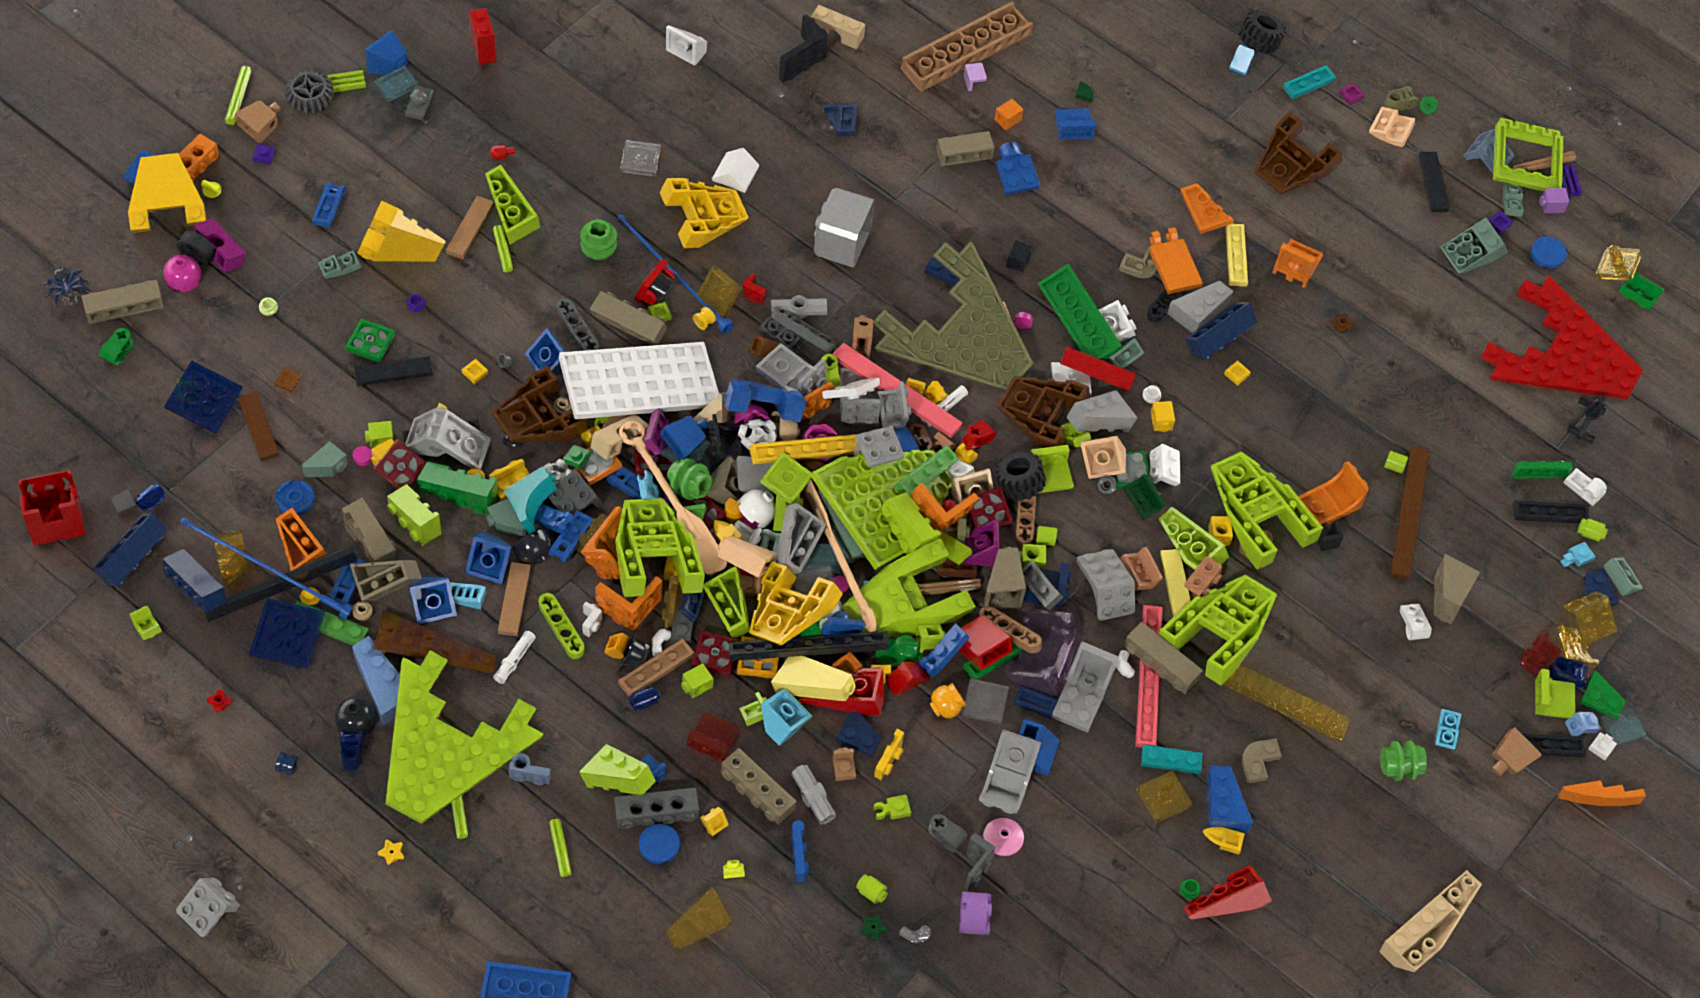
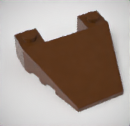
(1288, 164)
(1038, 406)
(531, 418)

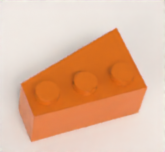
(298, 541)

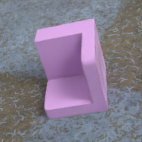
(974, 73)

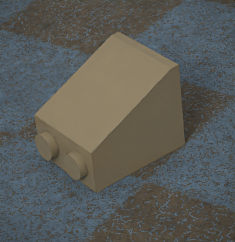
(1006, 582)
(1451, 587)

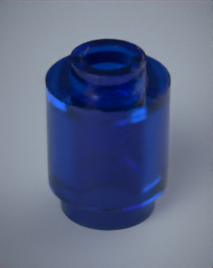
(150, 497)
(644, 698)

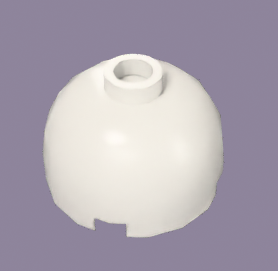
(758, 507)

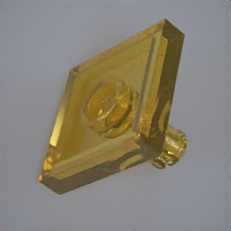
(1618, 263)
(719, 291)
(1164, 796)

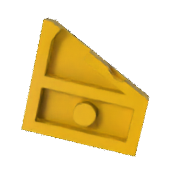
(891, 753)

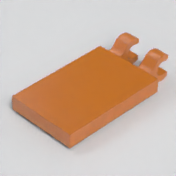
(1174, 262)

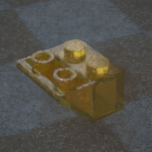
(231, 563)

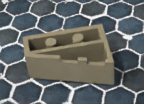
(368, 533)
(384, 578)

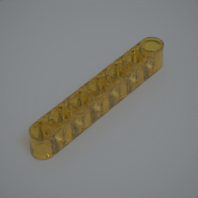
(1289, 702)

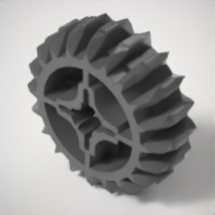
(320, 91)

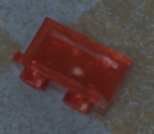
(1540, 656)

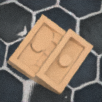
(1392, 127)

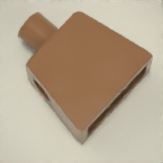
(258, 119)
(862, 330)
(1513, 753)

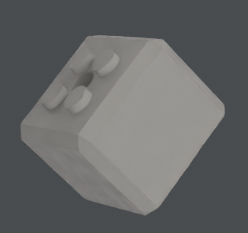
(843, 226)

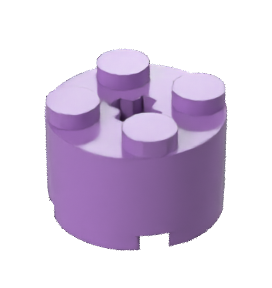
(975, 913)

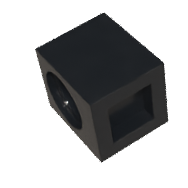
(1019, 256)

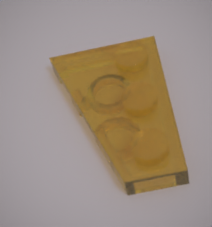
(699, 921)

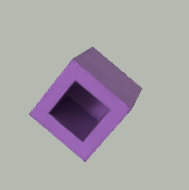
(1554, 200)

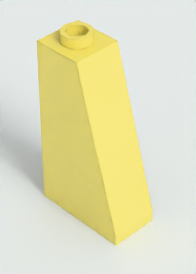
(813, 680)

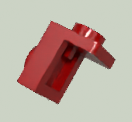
(752, 291)

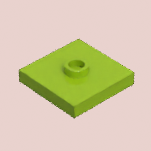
(786, 478)

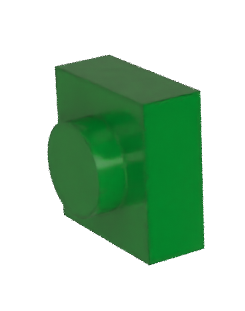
(577, 456)

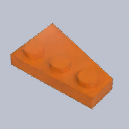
(1204, 210)

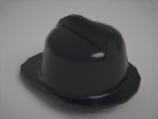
(635, 653)

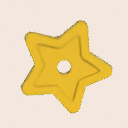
(391, 857)

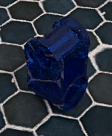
(1569, 671)
(351, 746)

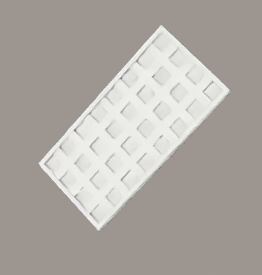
(638, 379)

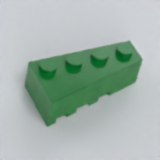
(458, 487)

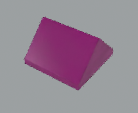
(984, 544)

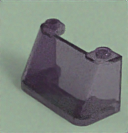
(1050, 666)

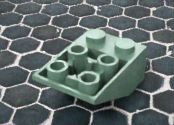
(1474, 247)

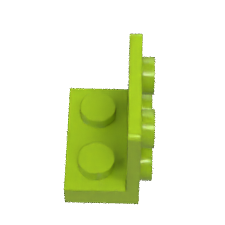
(1055, 467)
(1553, 696)

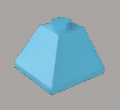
(783, 716)

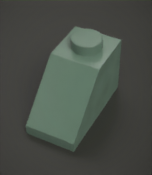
(325, 462)
(505, 519)

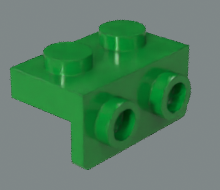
(1641, 291)

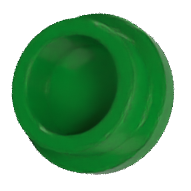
(1190, 889)

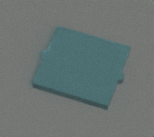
(1625, 728)

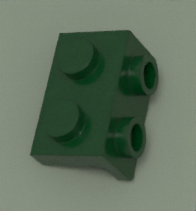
(1144, 496)

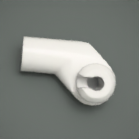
(1123, 666)

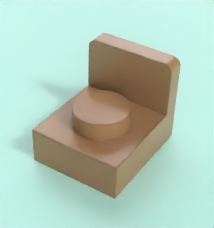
(751, 585)
(843, 764)

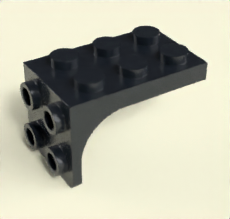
(806, 53)
(726, 441)

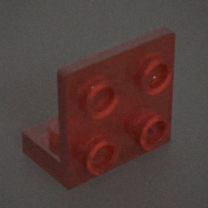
(713, 737)

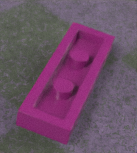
(653, 439)

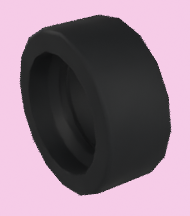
(196, 247)

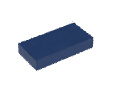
(1035, 702)

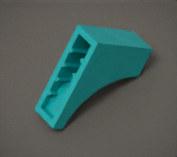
(529, 494)

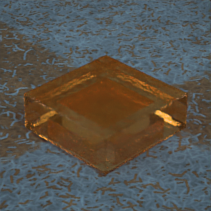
(287, 380)

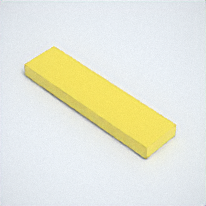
(1236, 255)
(1175, 580)

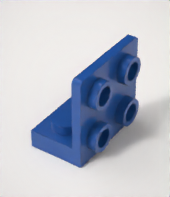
(1074, 124)

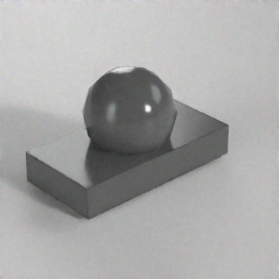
(419, 102)

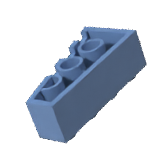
(379, 677)

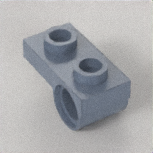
(531, 773)

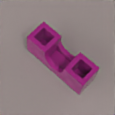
(228, 252)

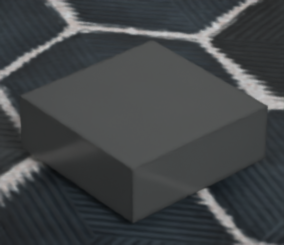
(123, 502)

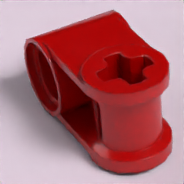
(978, 435)

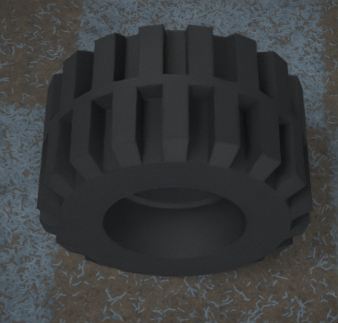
(1262, 31)
(1020, 475)

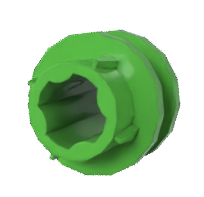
(598, 239)
(689, 479)
(1399, 761)

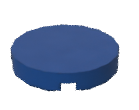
(1548, 252)
(295, 495)
(659, 844)

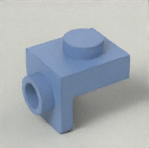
(1582, 723)

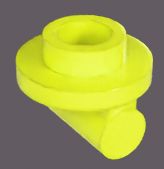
(211, 189)
(733, 869)

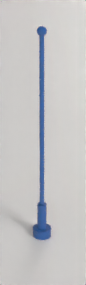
(725, 325)
(344, 610)

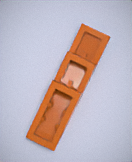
(1595, 794)

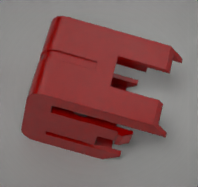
(51, 511)

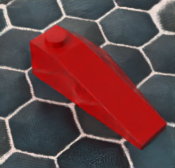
(865, 699)
(1240, 893)

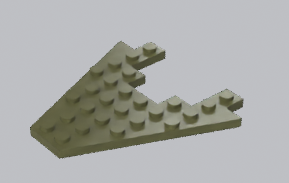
(975, 341)

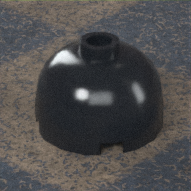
(533, 547)
(355, 715)

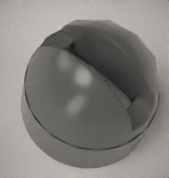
(505, 360)

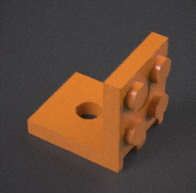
(1297, 261)
(937, 515)
(625, 612)

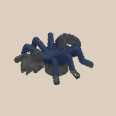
(66, 286)

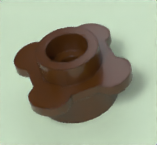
(1340, 327)

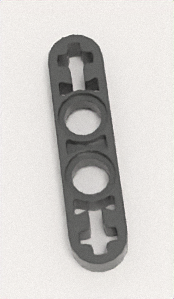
(574, 329)
(803, 329)

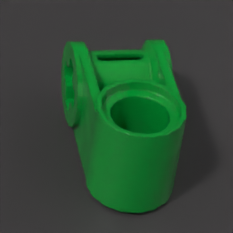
(117, 347)

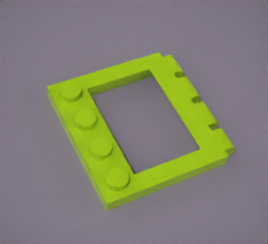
(1535, 134)

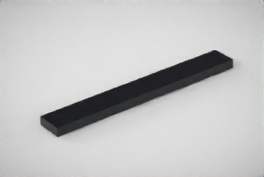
(278, 584)
(809, 646)

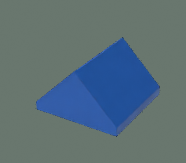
(545, 352)

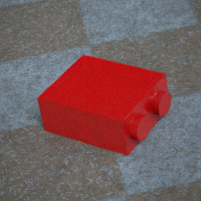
(482, 36)
(986, 643)

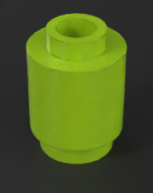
(1592, 529)
(872, 889)

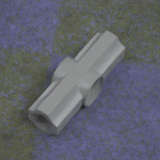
(807, 306)
(813, 794)

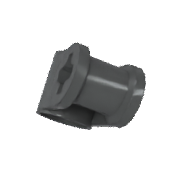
(948, 833)

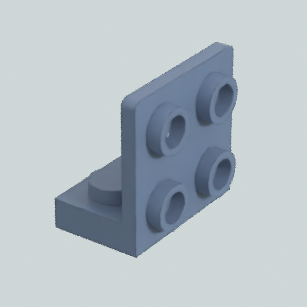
(1484, 148)

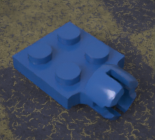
(1016, 170)

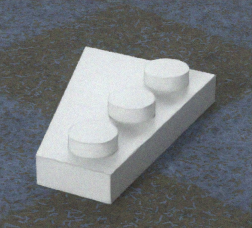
(853, 390)

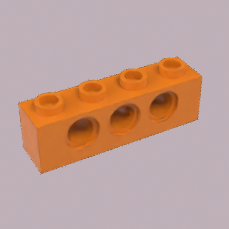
(198, 155)

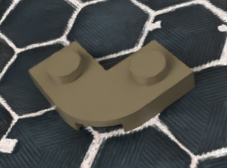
(1138, 267)
(1256, 755)

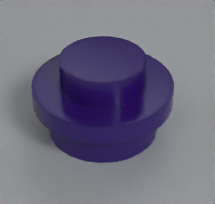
(416, 303)

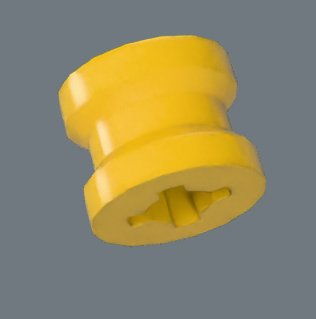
(704, 318)

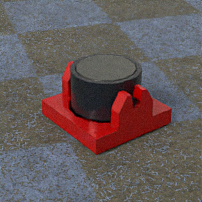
(656, 284)

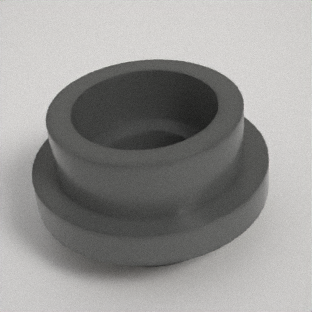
(1101, 484)

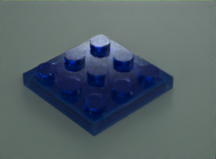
(203, 397)
(287, 633)

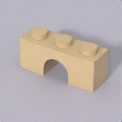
(849, 29)
(607, 440)

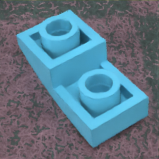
(1448, 729)

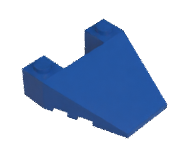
(788, 402)

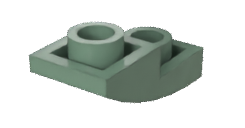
(1513, 200)
(339, 266)

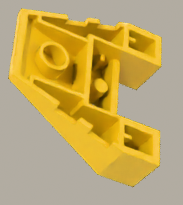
(163, 185)
(708, 210)
(402, 241)
(786, 613)

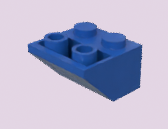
(1048, 746)

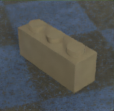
(965, 148)

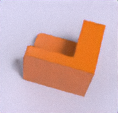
(1009, 114)
(848, 664)

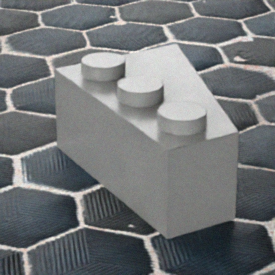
(1200, 306)
(1102, 412)
(798, 537)

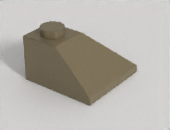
(725, 483)

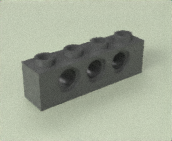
(665, 800)

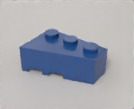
(1225, 801)

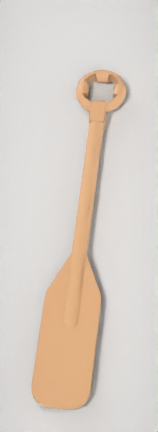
(819, 511)
(704, 541)

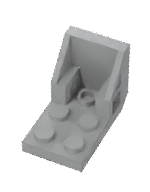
(443, 433)
(1085, 687)

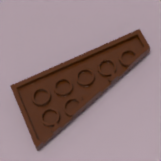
(413, 640)

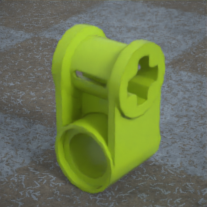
(832, 373)

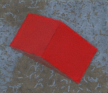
(906, 677)

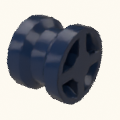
(286, 763)

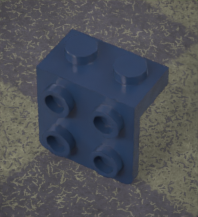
(1059, 581)

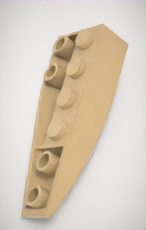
(1431, 926)

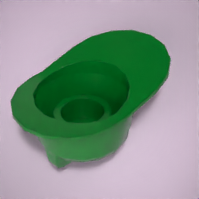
(900, 650)

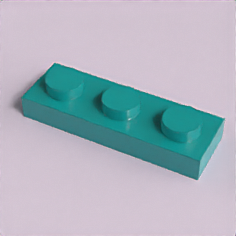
(1309, 82)
(1171, 759)

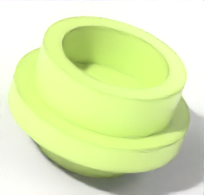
(268, 306)

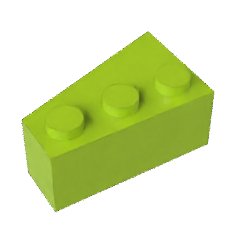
(414, 515)
(907, 523)
(729, 601)
(617, 771)

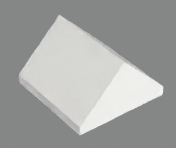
(736, 170)

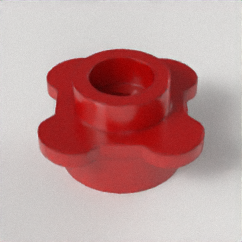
(219, 706)

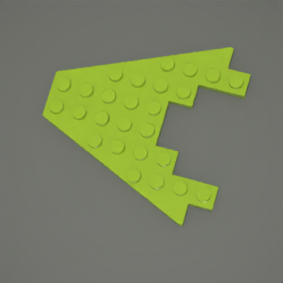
(435, 761)

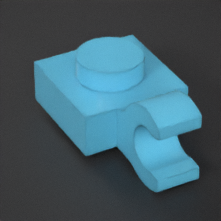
(647, 488)
(1578, 554)

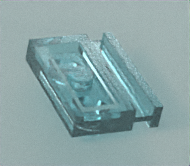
(396, 83)
(822, 556)

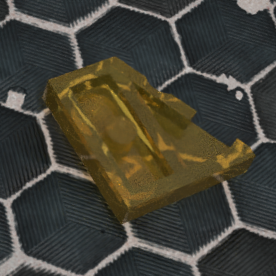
(670, 598)
(1574, 647)

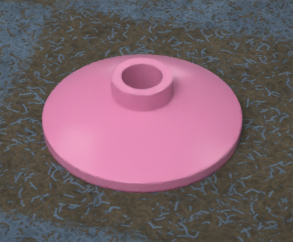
(1007, 844)

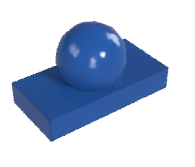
(842, 624)

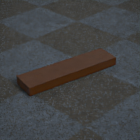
(258, 426)

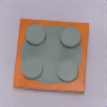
(598, 467)

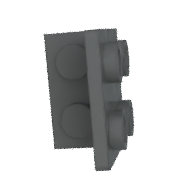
(574, 494)
(981, 854)

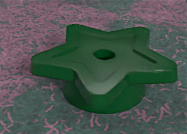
(874, 933)

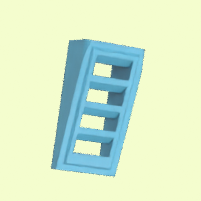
(471, 602)

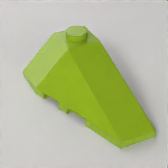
(1191, 540)

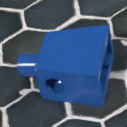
(684, 436)

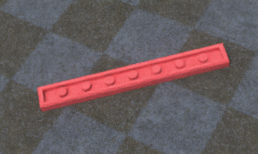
(919, 404)
(1148, 686)

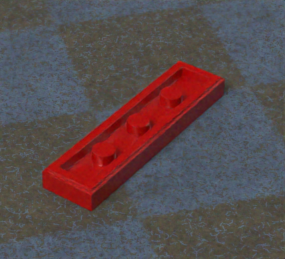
(1097, 369)

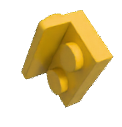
(508, 476)

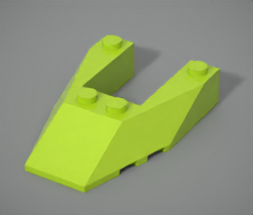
(1255, 496)
(652, 530)
(899, 602)
(1230, 612)

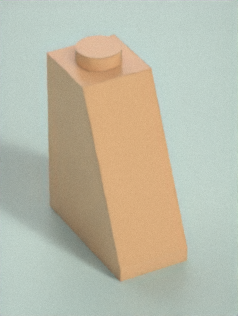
(746, 555)

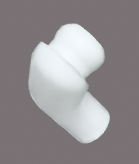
(657, 640)

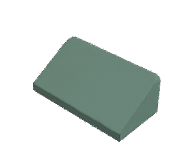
(1129, 353)
(1622, 576)

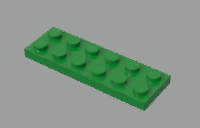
(1079, 314)

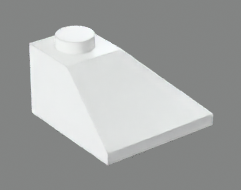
(685, 45)

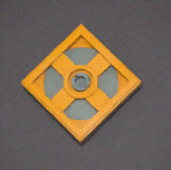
(757, 667)

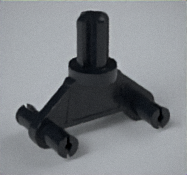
(1593, 411)

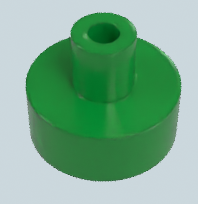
(1426, 107)

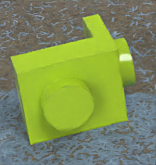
(1073, 436)
(145, 623)
(753, 712)

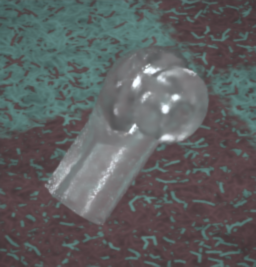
(915, 936)

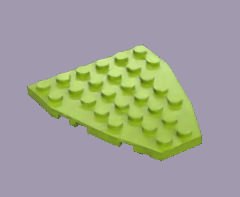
(860, 491)

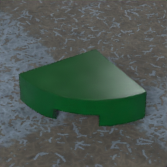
(1084, 92)

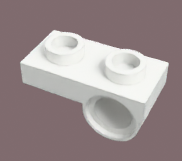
(1588, 489)
(1416, 622)

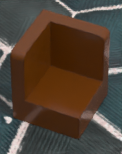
(762, 346)

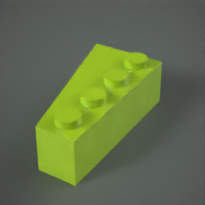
(513, 209)

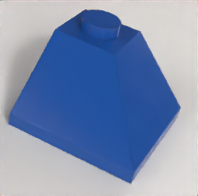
(386, 55)
(488, 557)
(432, 599)

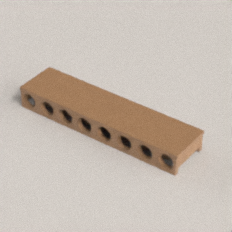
(965, 46)

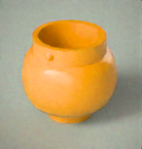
(947, 701)

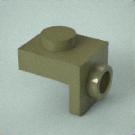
(960, 532)

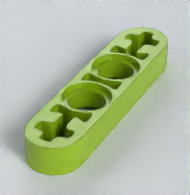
(564, 624)

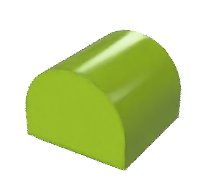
(1396, 462)
(1046, 535)

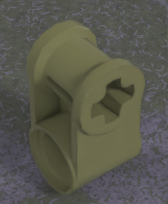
(1401, 99)

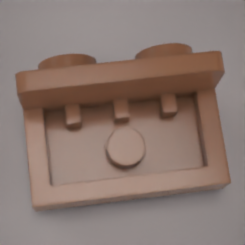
(1142, 569)
(1204, 577)

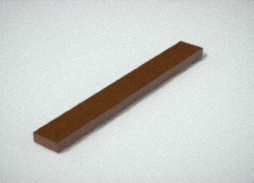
(1409, 513)

